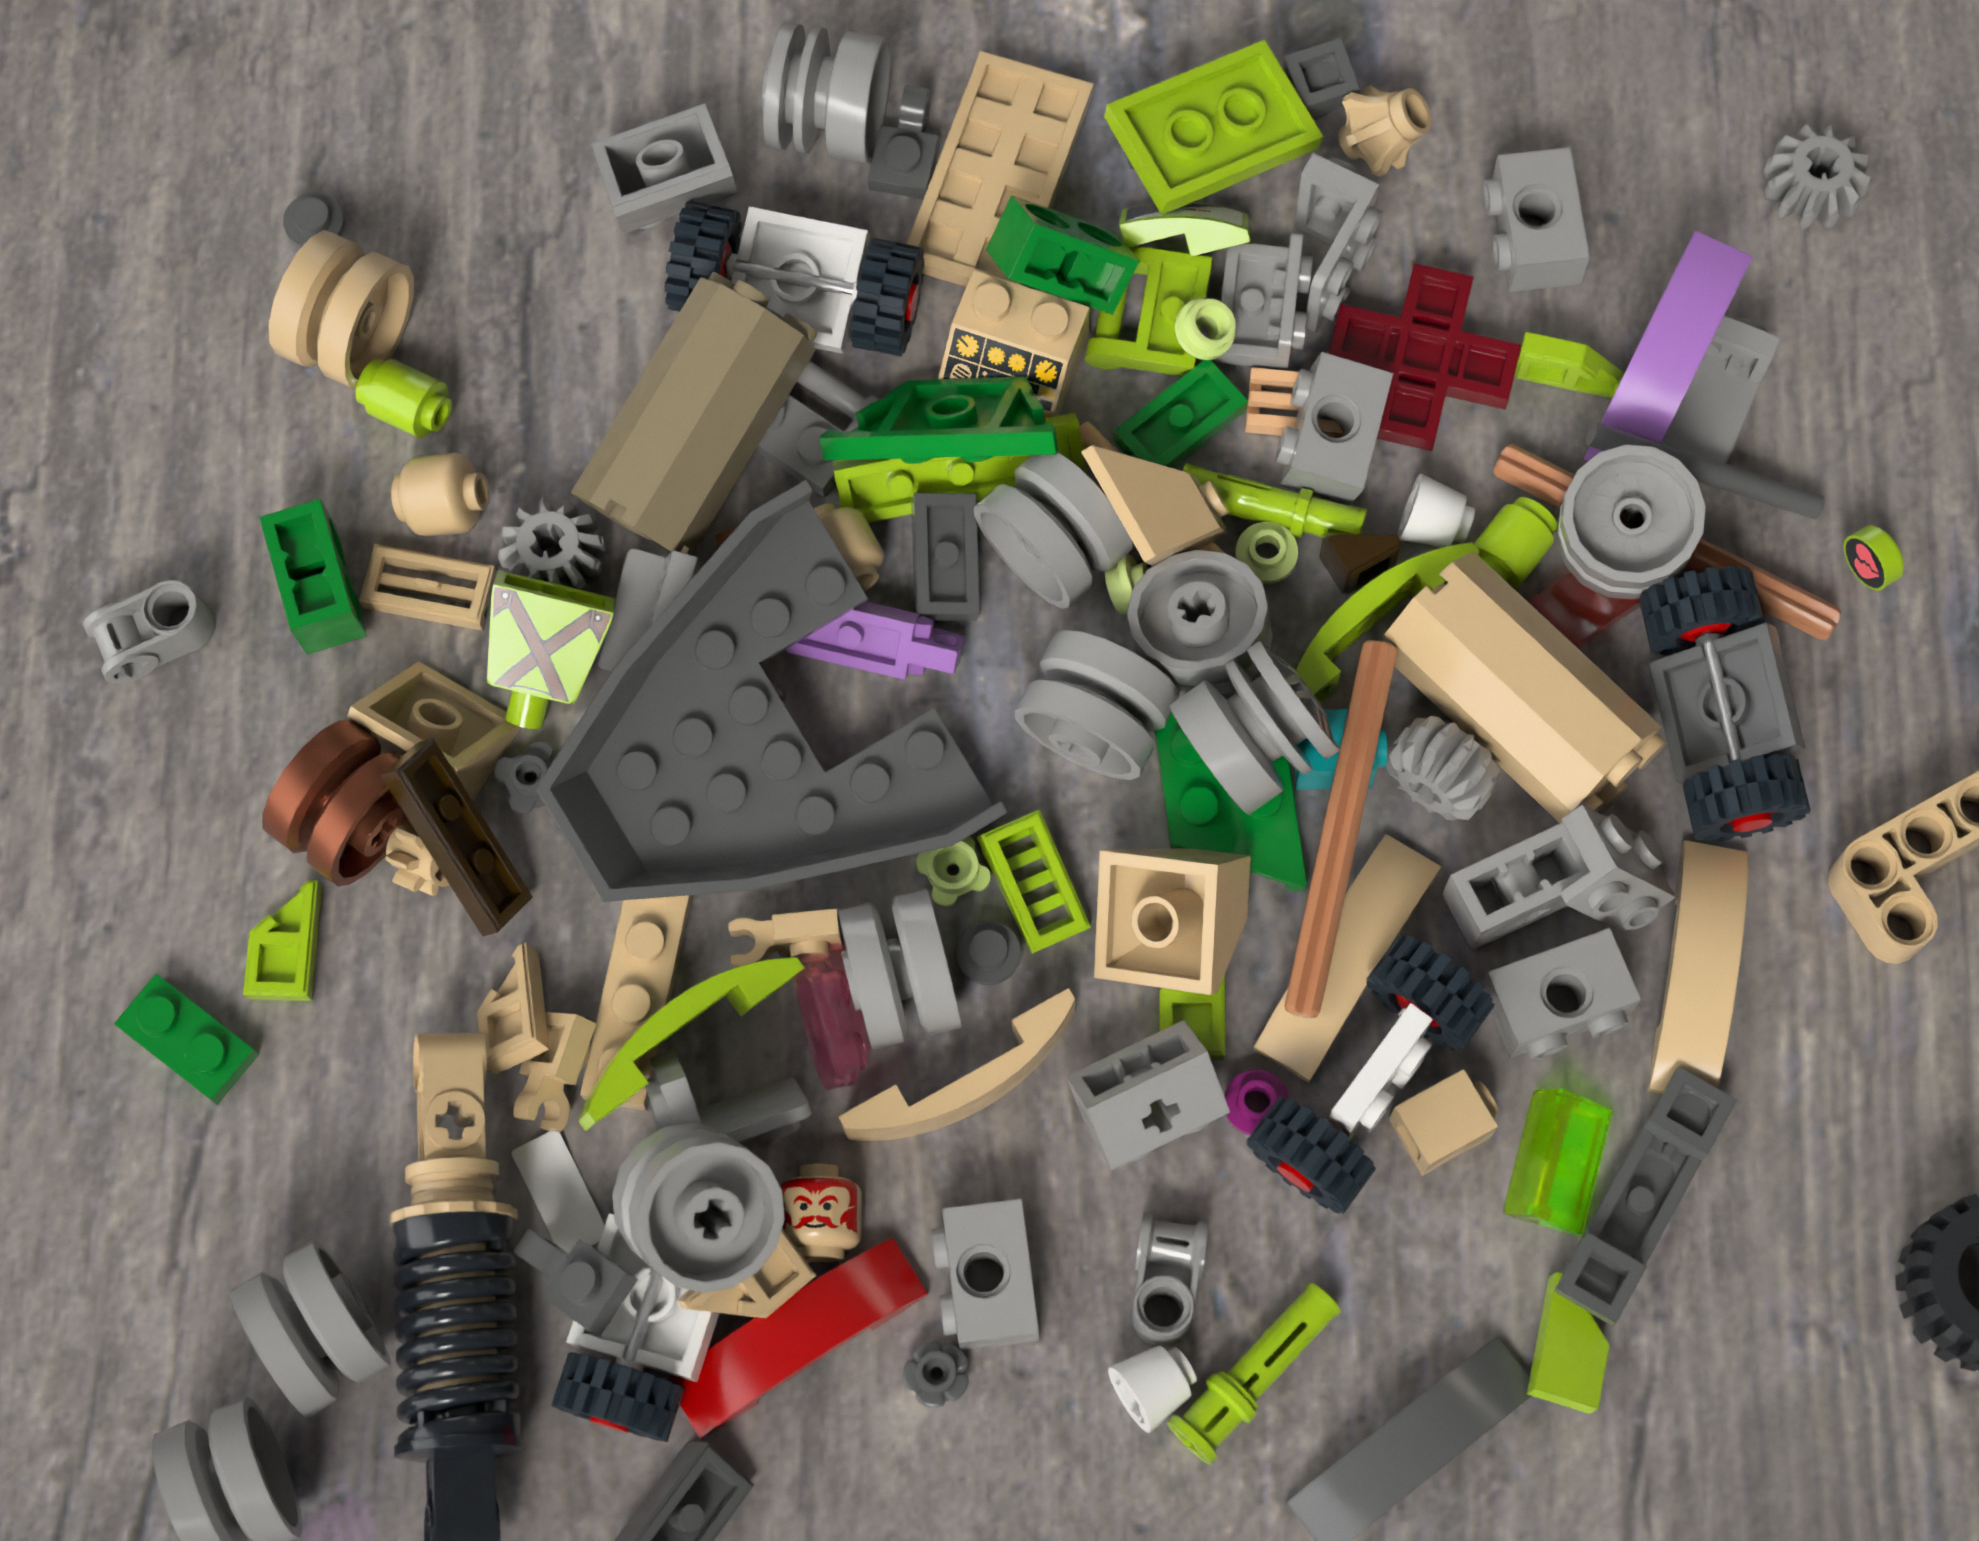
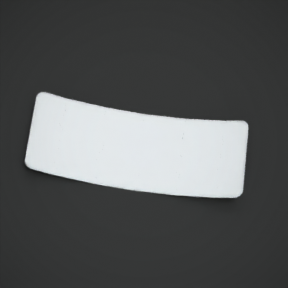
(559, 1191)

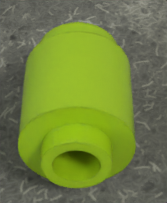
(404, 397)
(1517, 540)

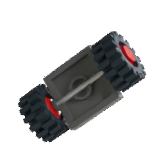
(1725, 703)

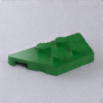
(947, 420)
(1207, 818)

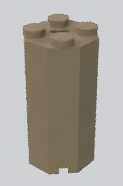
(696, 414)

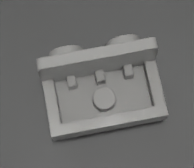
(1262, 295)
(643, 593)
(1624, 874)

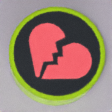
(1874, 557)

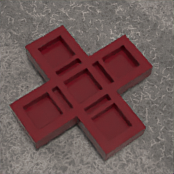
(1427, 355)

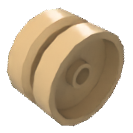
(340, 307)

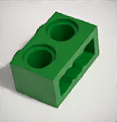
(1062, 255)
(313, 576)

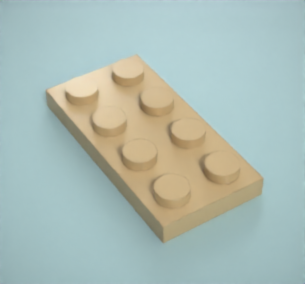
(1004, 141)

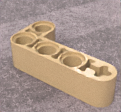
(1900, 868)

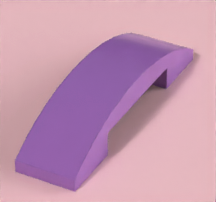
(1676, 339)

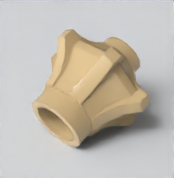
(1383, 126)

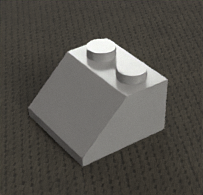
(662, 167)

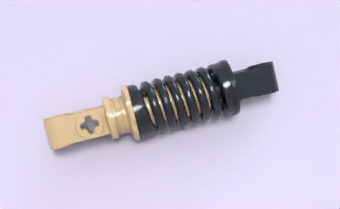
(450, 1295)

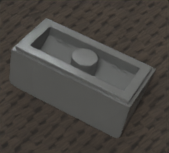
(689, 1499)

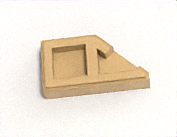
(515, 1015)
(761, 1293)

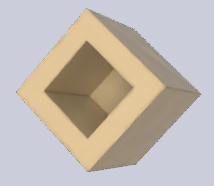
(1445, 1121)

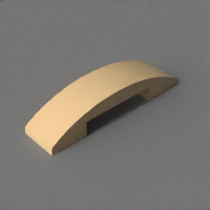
(1370, 921)
(1701, 964)
(891, 1118)

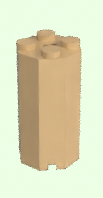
(1522, 690)

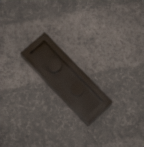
(457, 836)

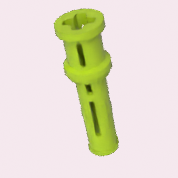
(1234, 1397)

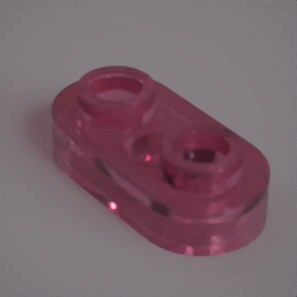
(823, 1004)

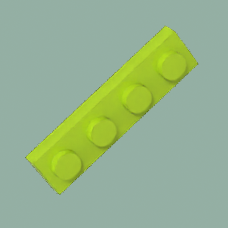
(886, 486)

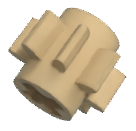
(414, 863)

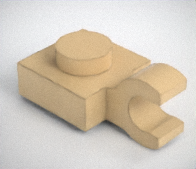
(797, 934)
(549, 1071)

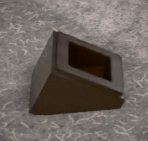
(1358, 558)

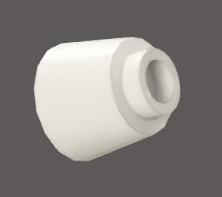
(1435, 514)
(1153, 1384)

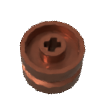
(336, 803)

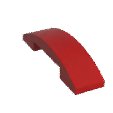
(798, 1334)

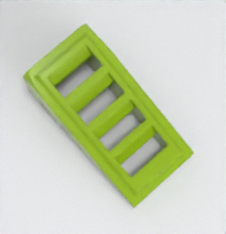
(1055, 872)

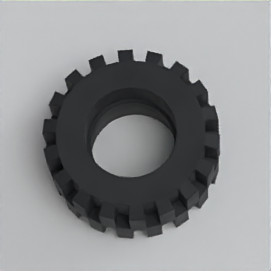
(1934, 1282)

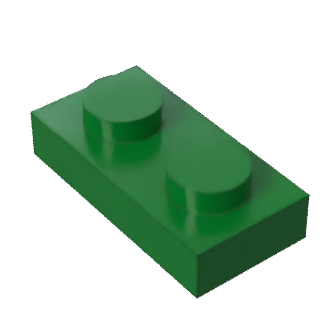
(1182, 417)
(186, 1039)

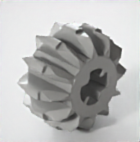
(1808, 155)
(560, 529)
(1442, 768)

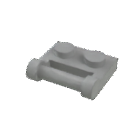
(795, 431)

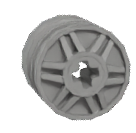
(815, 91)
(1255, 727)

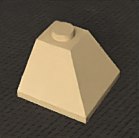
(1158, 505)
(1169, 916)

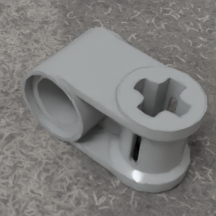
(137, 634)
(1169, 1267)

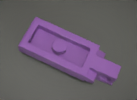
(884, 642)

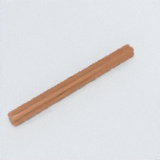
(1775, 594)
(1340, 829)

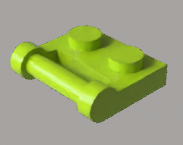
(1170, 285)

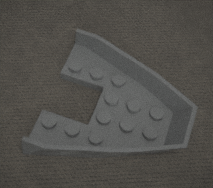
(696, 769)

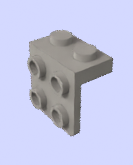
(1341, 210)
(1722, 389)
(767, 1110)

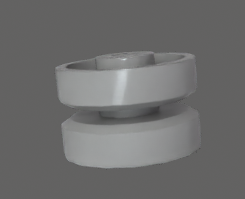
(1642, 487)
(1053, 528)
(1198, 616)
(1097, 704)
(898, 968)
(698, 1207)
(302, 1332)
(227, 1481)

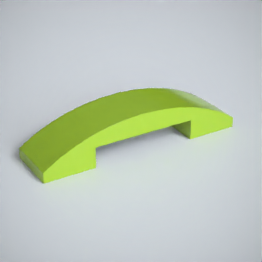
(1369, 607)
(742, 986)

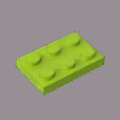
(1213, 126)

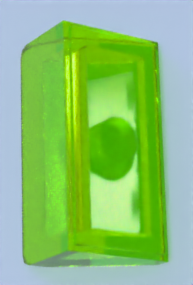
(1558, 1160)

